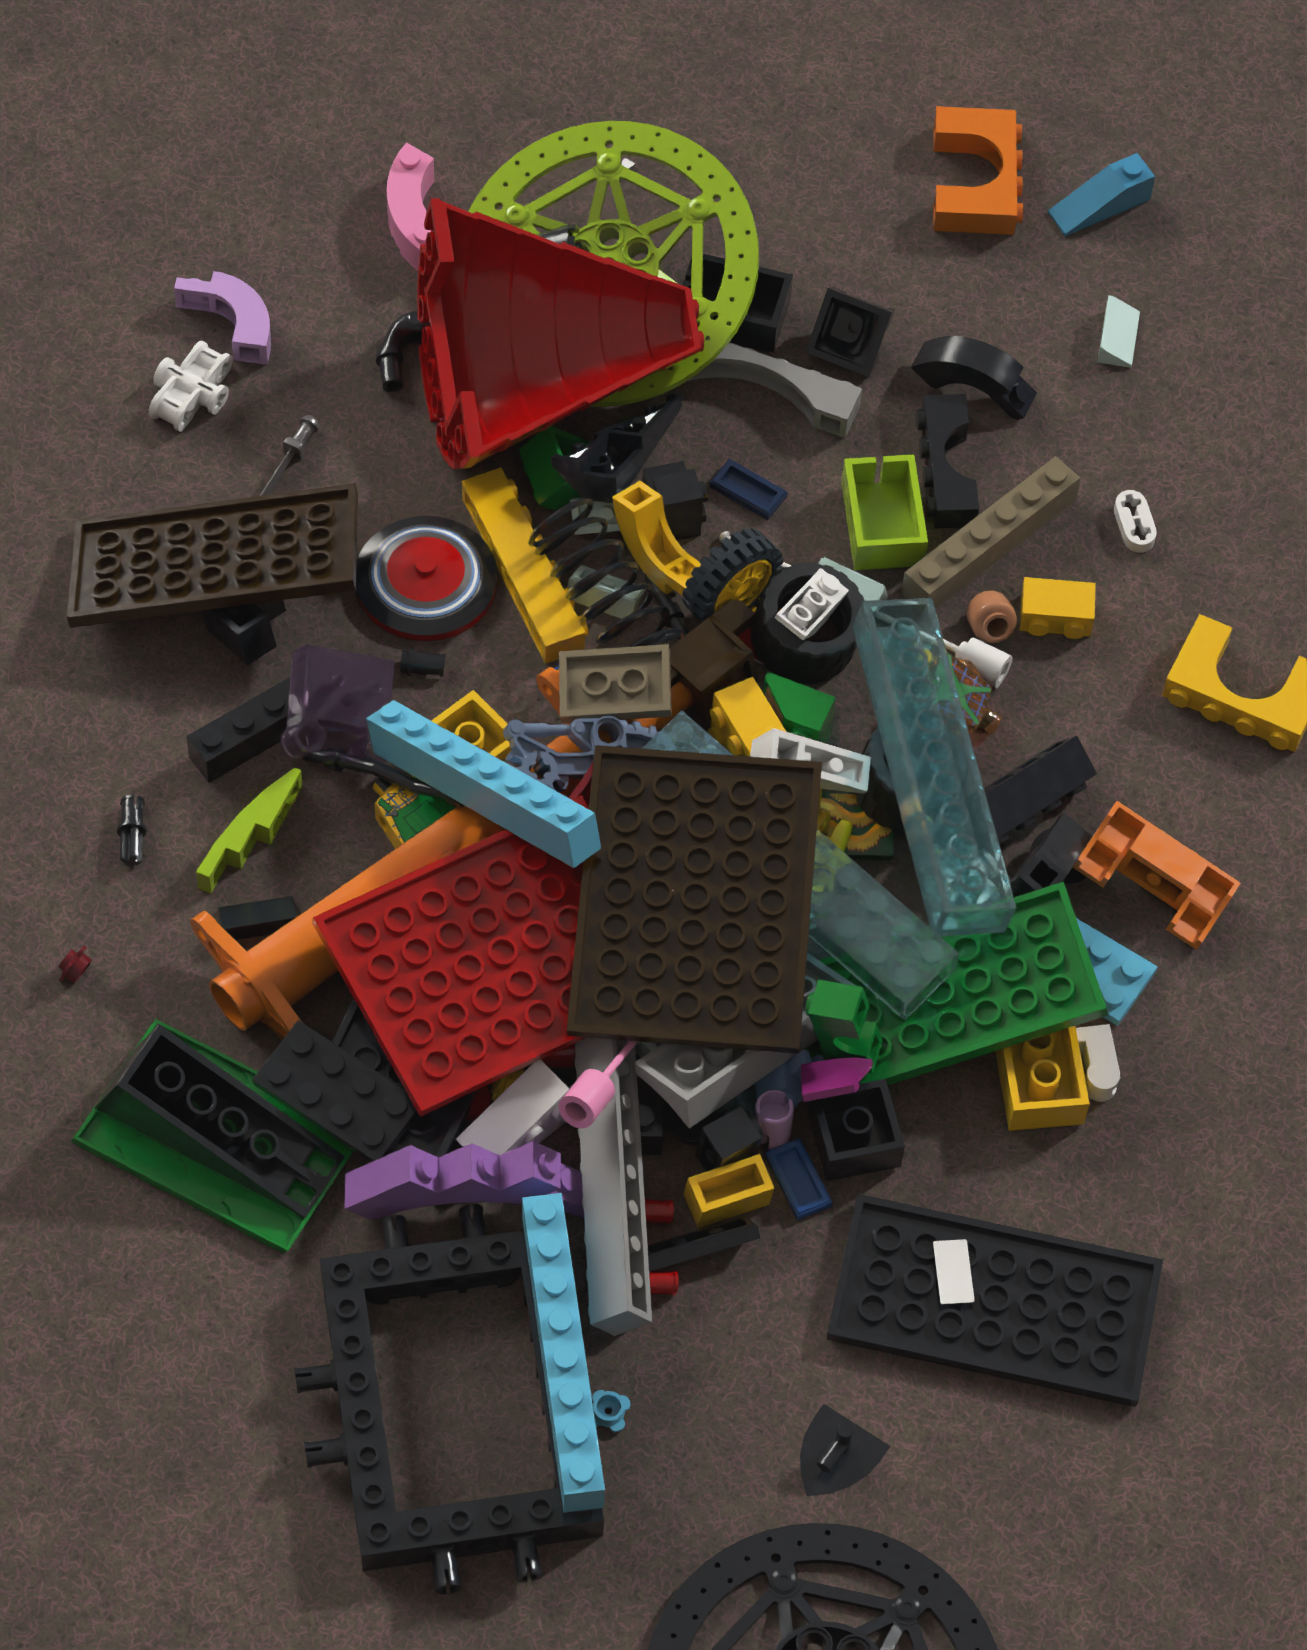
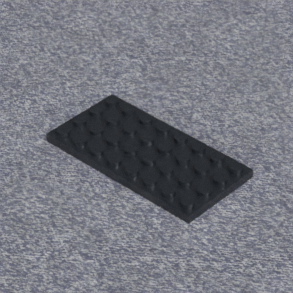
(1041, 1308)

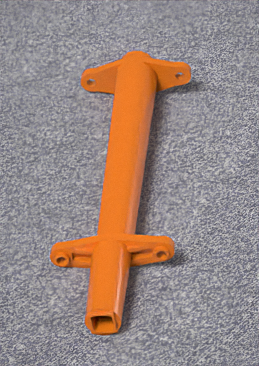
(294, 960)

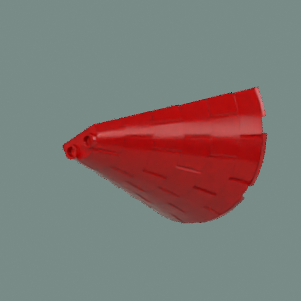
(532, 330)

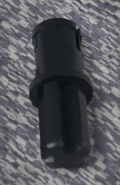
(131, 830)

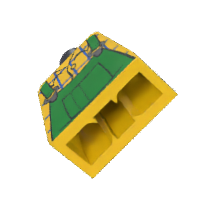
(405, 813)

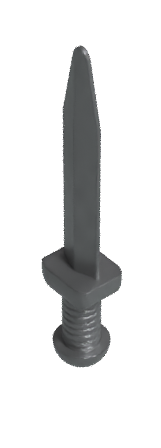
(293, 448)

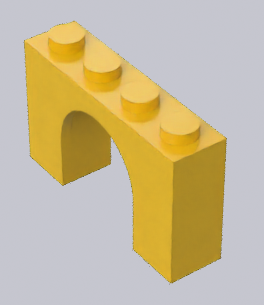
(1196, 685)

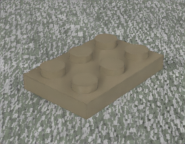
(615, 683)

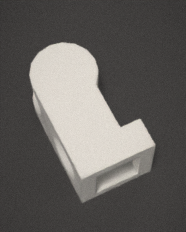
(1099, 1061)

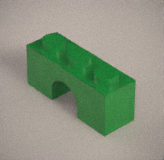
(840, 1023)

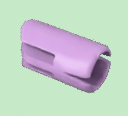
(774, 1117)

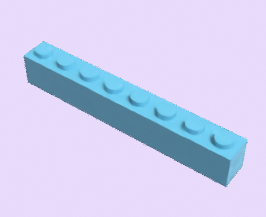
(484, 783)
(563, 1353)

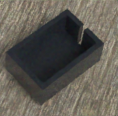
(768, 307)

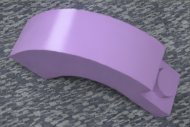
(237, 303)

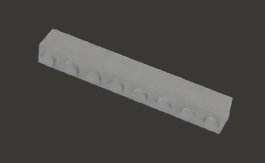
(614, 1197)

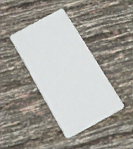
(953, 1271)

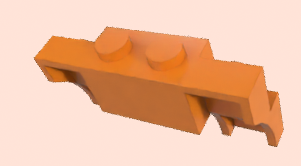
(1161, 867)

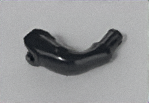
(389, 355)

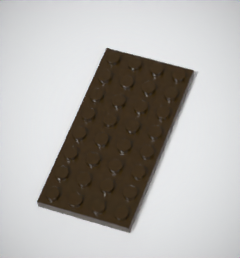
(214, 555)

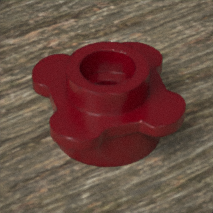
(74, 965)

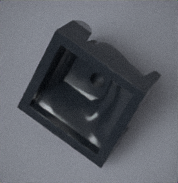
(849, 331)

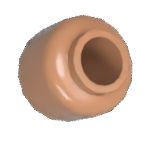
(991, 616)

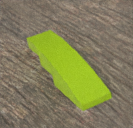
(255, 822)

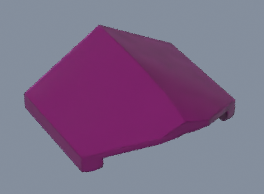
(832, 1077)

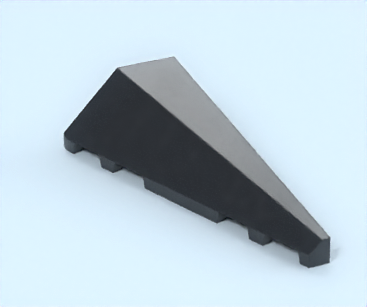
(616, 453)

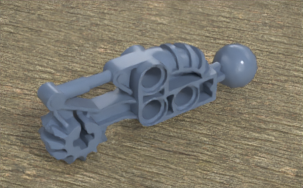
(560, 767)

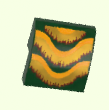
(867, 837)

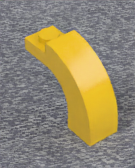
(650, 540)

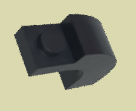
(979, 365)

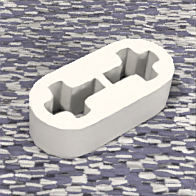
(1142, 519)

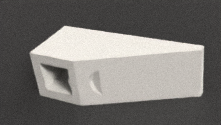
(812, 604)

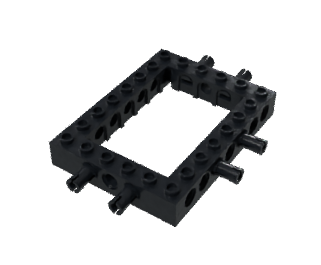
(447, 1530)

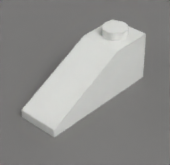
(840, 767)

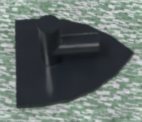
(837, 1453)

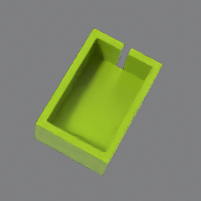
(884, 516)

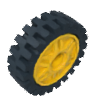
(732, 572)

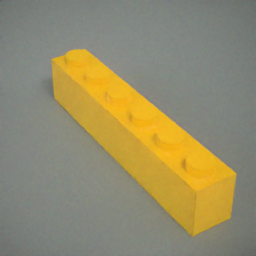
(537, 595)

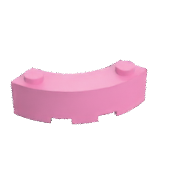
(406, 188)

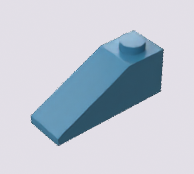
(1105, 195)

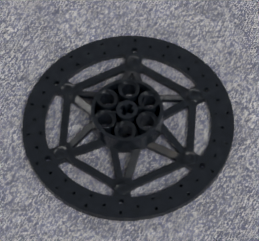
(788, 1589)

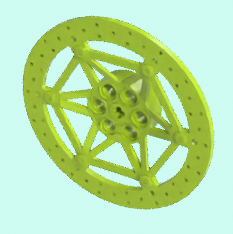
(670, 150)

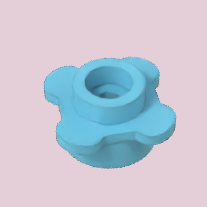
(618, 1405)

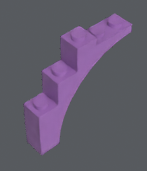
(469, 1174)

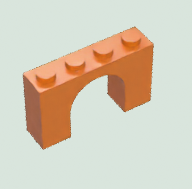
(994, 137)

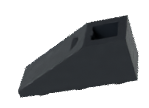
(1051, 857)

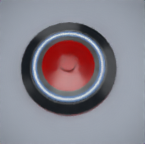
(426, 578)

